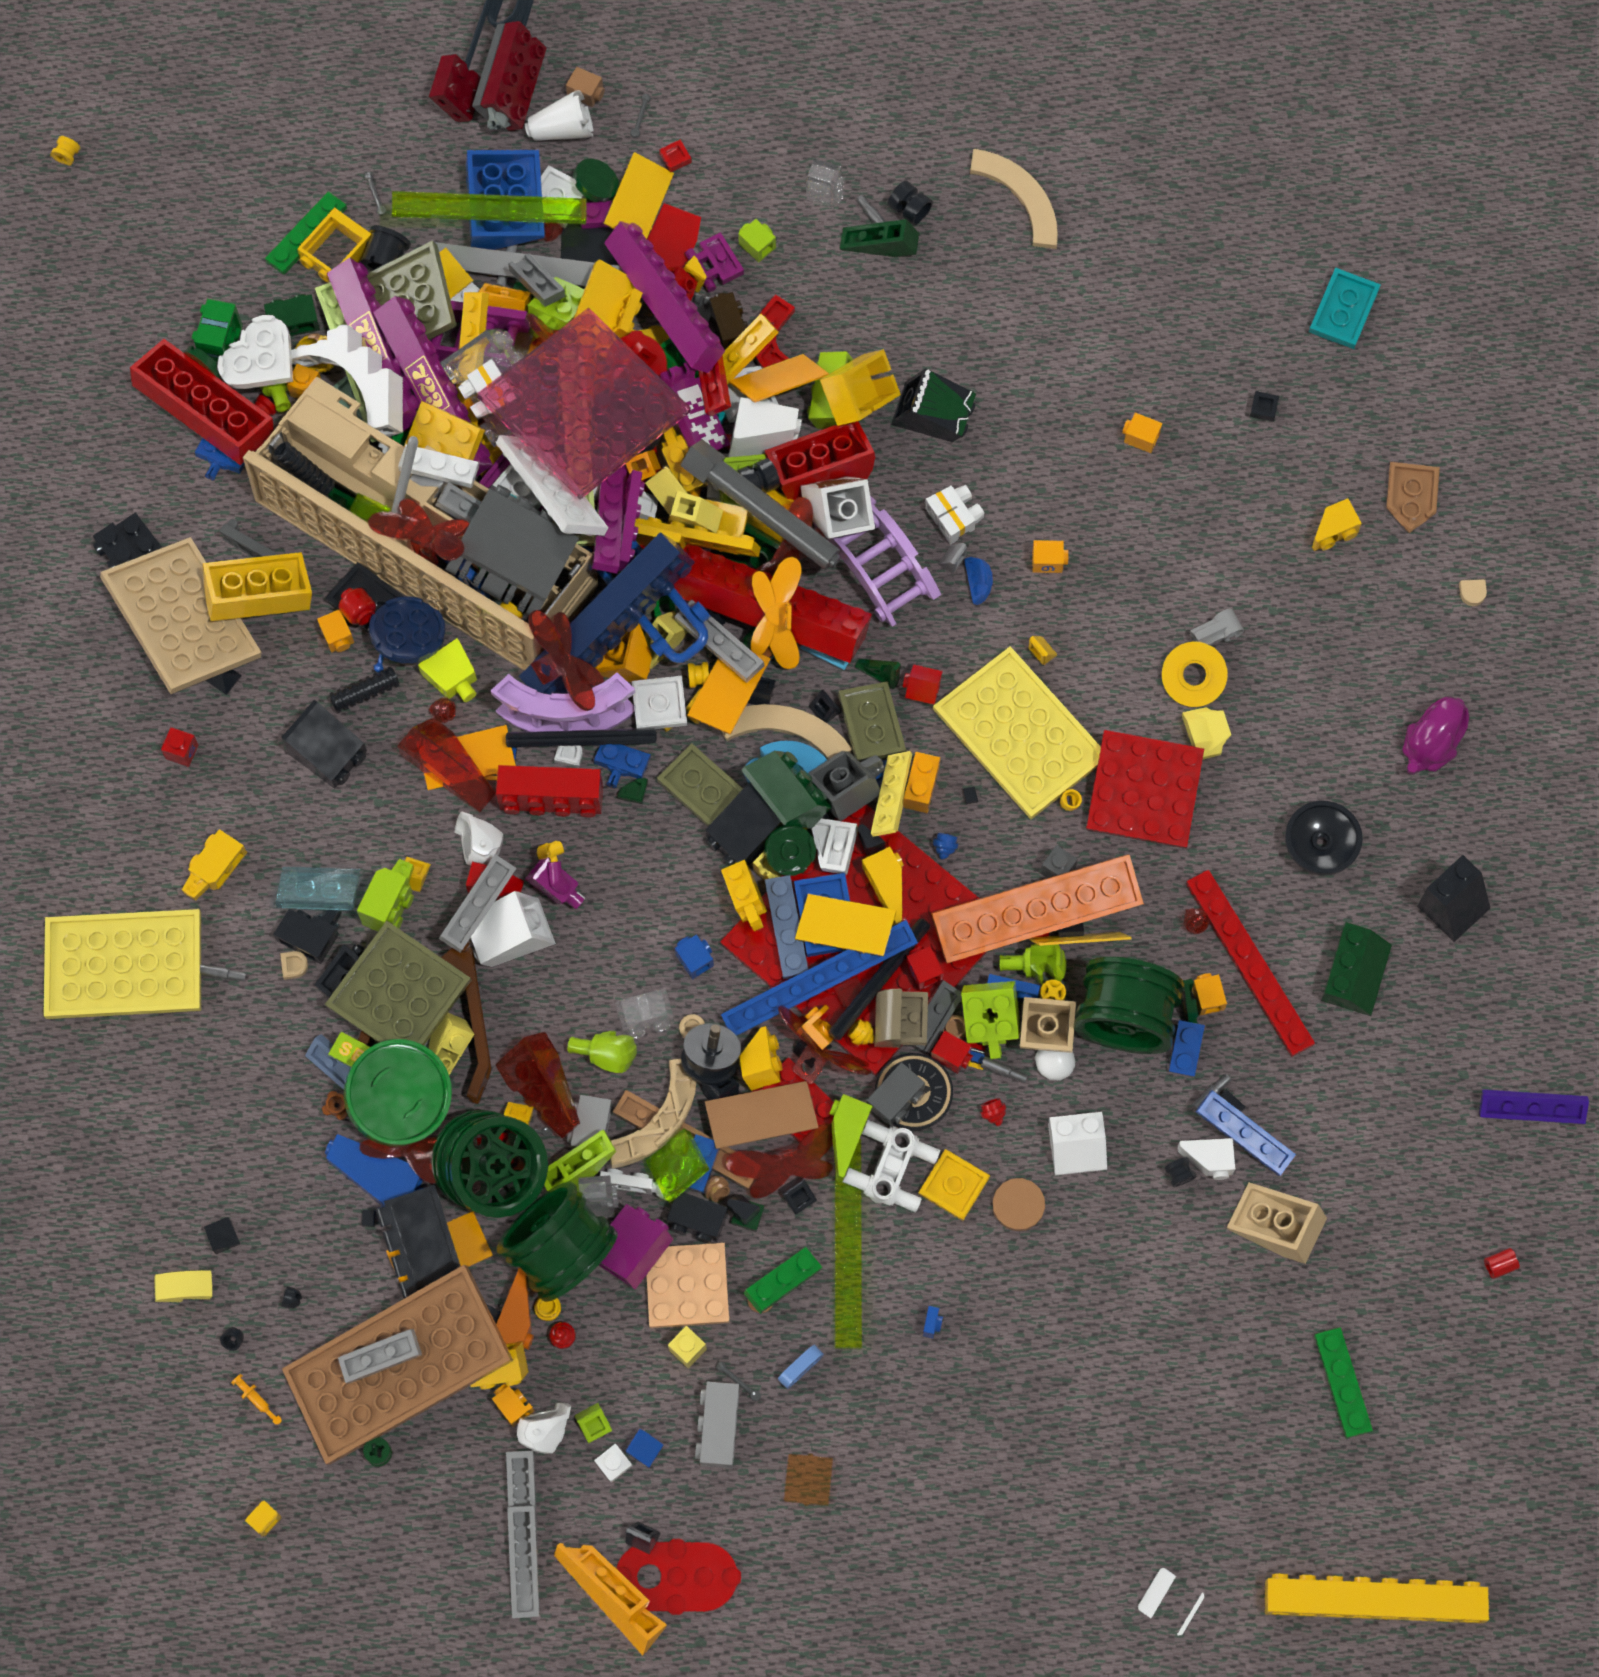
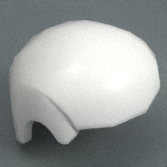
(1055, 1064)

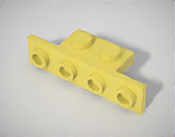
(891, 794)

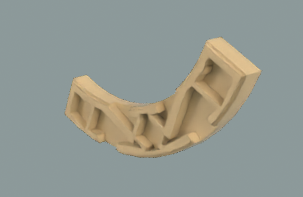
(1025, 189)
(791, 722)
(663, 1124)

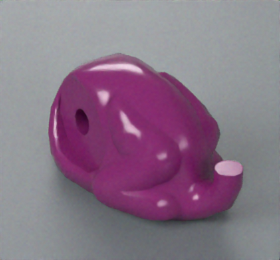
(1436, 735)

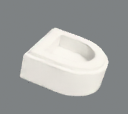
(569, 755)

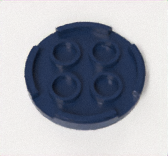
(407, 630)

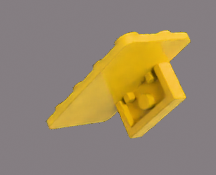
(611, 298)

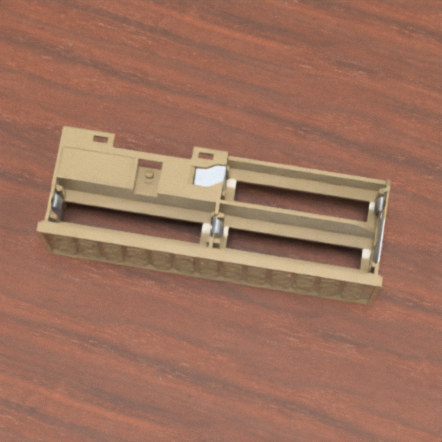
(341, 448)

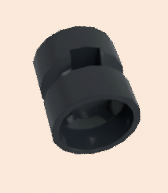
(913, 205)
(762, 474)

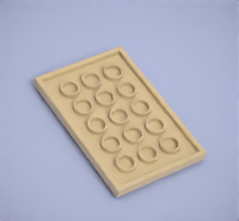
(170, 617)

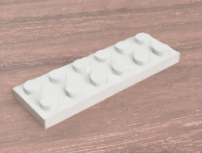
(560, 502)

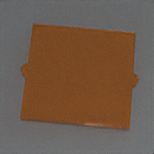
(808, 1479)

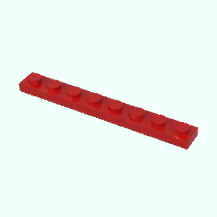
(1250, 963)

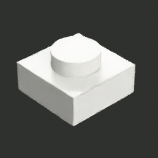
(613, 1463)

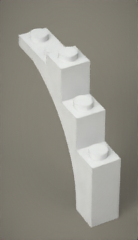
(379, 387)

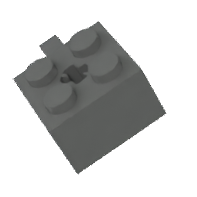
(848, 782)

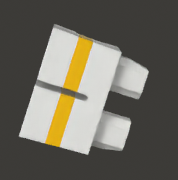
(476, 382)
(951, 514)

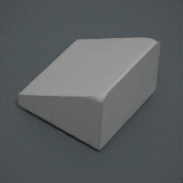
(953, 557)

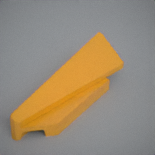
(613, 1594)

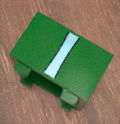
(217, 328)

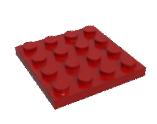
(1145, 789)

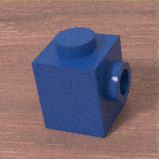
(694, 955)

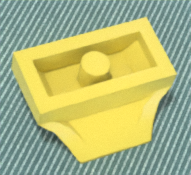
(1207, 730)

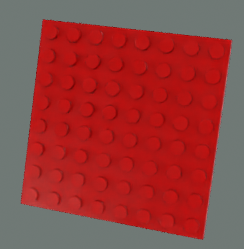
(924, 891)

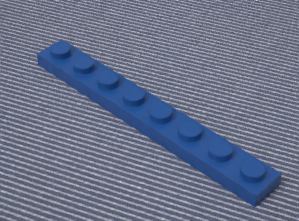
(814, 982)

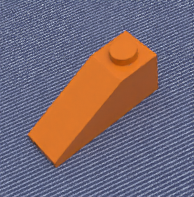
(515, 1316)

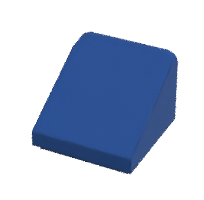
(644, 1448)

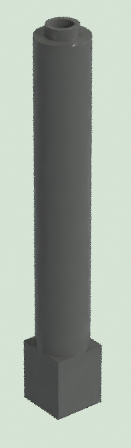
(709, 465)

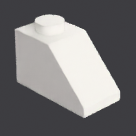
(1210, 1156)

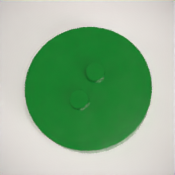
(397, 1092)

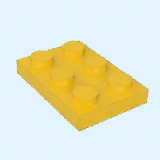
(445, 432)

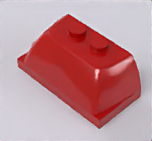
(822, 457)

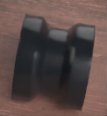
(1180, 1172)

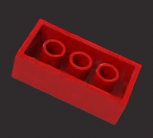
(549, 790)

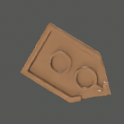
(1412, 493)

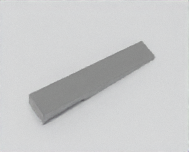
(522, 1534)

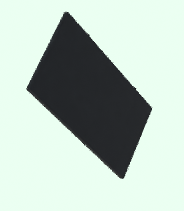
(586, 244)

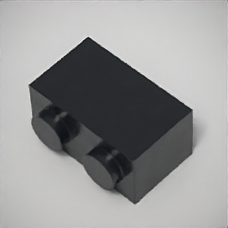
(697, 1217)

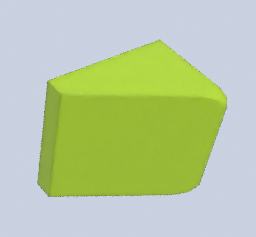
(593, 1422)

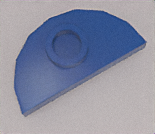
(979, 579)

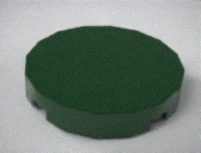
(595, 180)
(204, 360)
(790, 850)

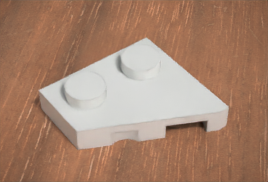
(834, 844)

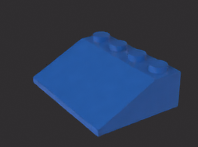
(503, 174)

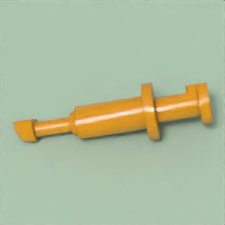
(255, 1398)

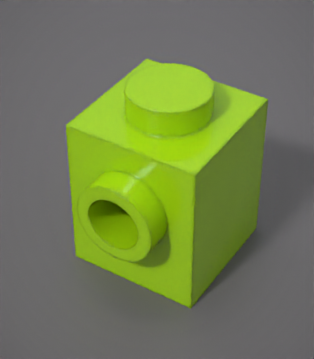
(757, 239)

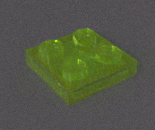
(677, 1165)

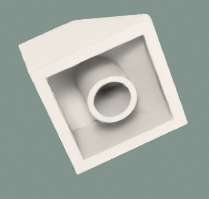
(1078, 1143)

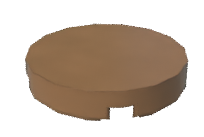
(1018, 1204)

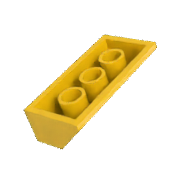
(256, 586)

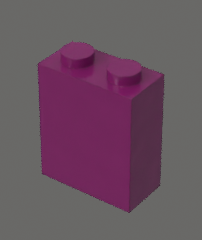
(637, 1245)

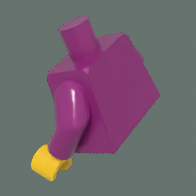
(552, 879)

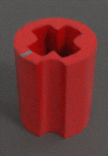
(1501, 1263)

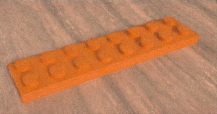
(1037, 908)

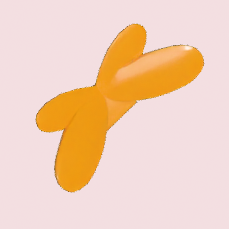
(775, 626)

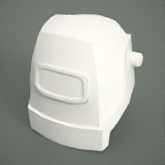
(478, 839)
(544, 1429)

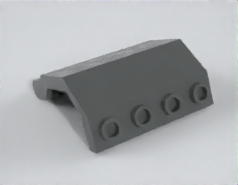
(515, 548)

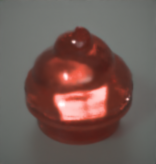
(552, 231)
(443, 710)
(1196, 920)

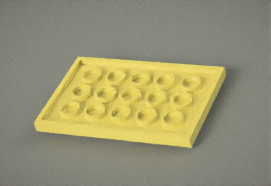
(1020, 732)
(122, 964)

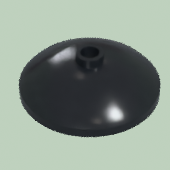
(1323, 822)

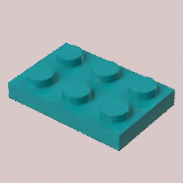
(1344, 308)

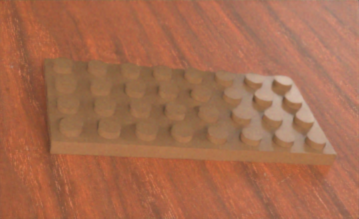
(456, 1347)

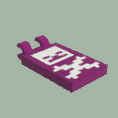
(697, 423)

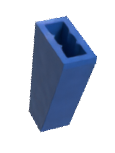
(375, 1176)

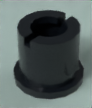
(383, 247)

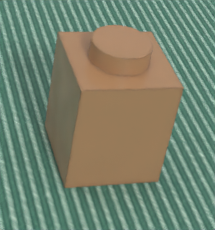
(588, 83)

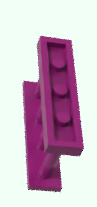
(503, 318)

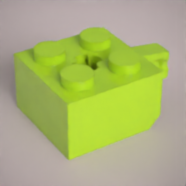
(560, 312)
(387, 896)
(991, 1029)

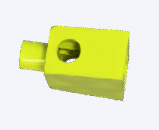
(450, 671)

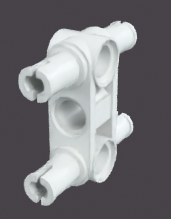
(891, 1165)

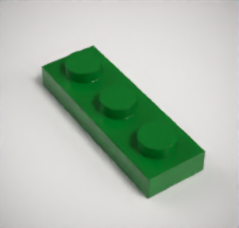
(782, 1280)

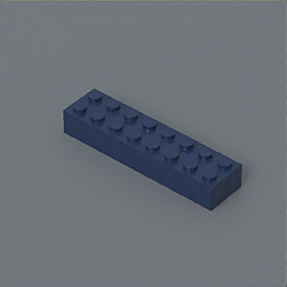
(619, 607)

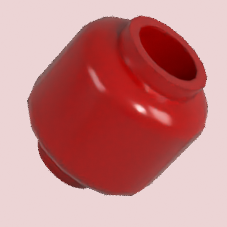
(357, 606)

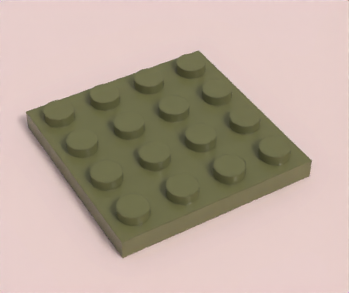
(420, 280)
(398, 989)

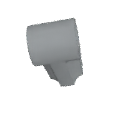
(1220, 628)

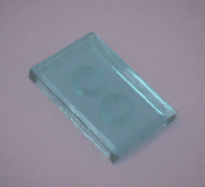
(318, 888)

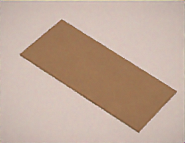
(761, 1114)

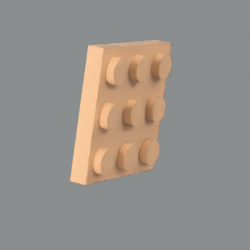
(688, 1287)

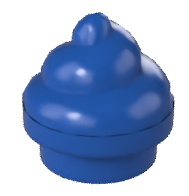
(945, 845)

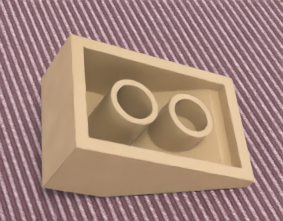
(1278, 1222)

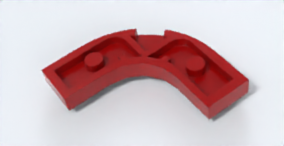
(778, 313)

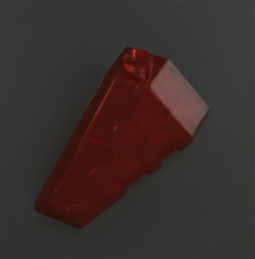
(444, 759)
(538, 1075)

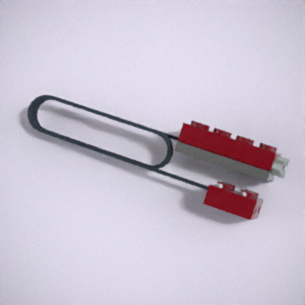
(507, 77)

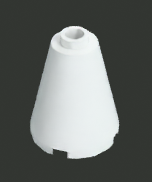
(561, 120)

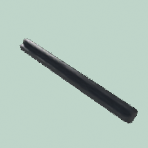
(581, 737)
(875, 984)

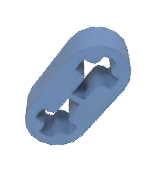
(800, 1366)

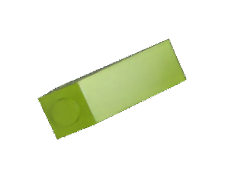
(847, 1126)
(581, 1161)

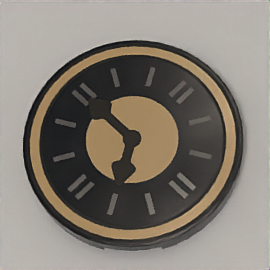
(937, 1090)

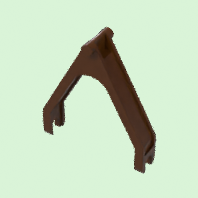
(465, 963)

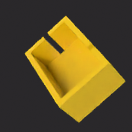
(854, 393)

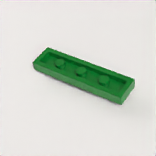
(286, 252)
(1343, 1383)

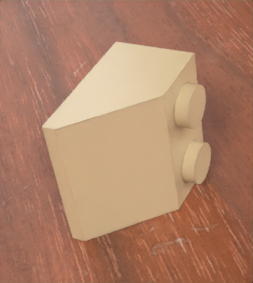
(1047, 1024)

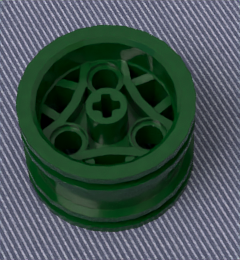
(1129, 1005)
(489, 1163)
(557, 1241)

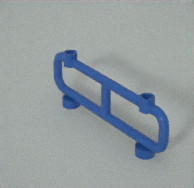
(695, 615)

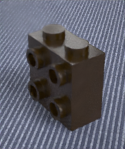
(727, 318)

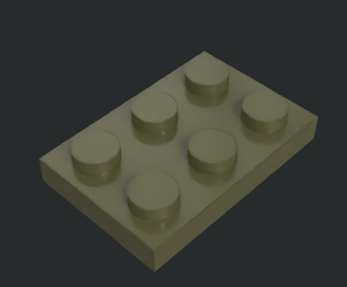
(871, 721)
(699, 784)

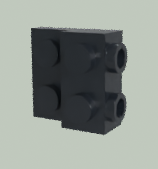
(125, 541)
(339, 968)

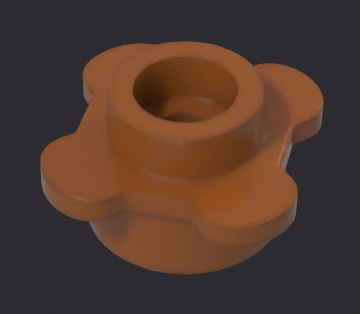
(330, 1109)

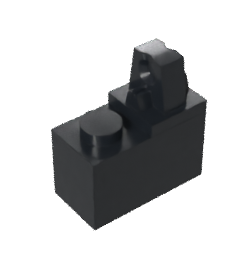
(309, 936)

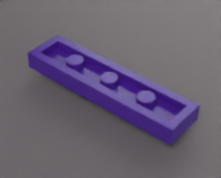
(1534, 1106)

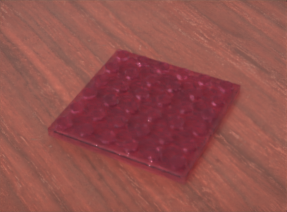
(584, 403)

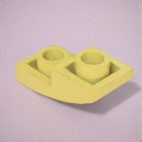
(183, 1285)

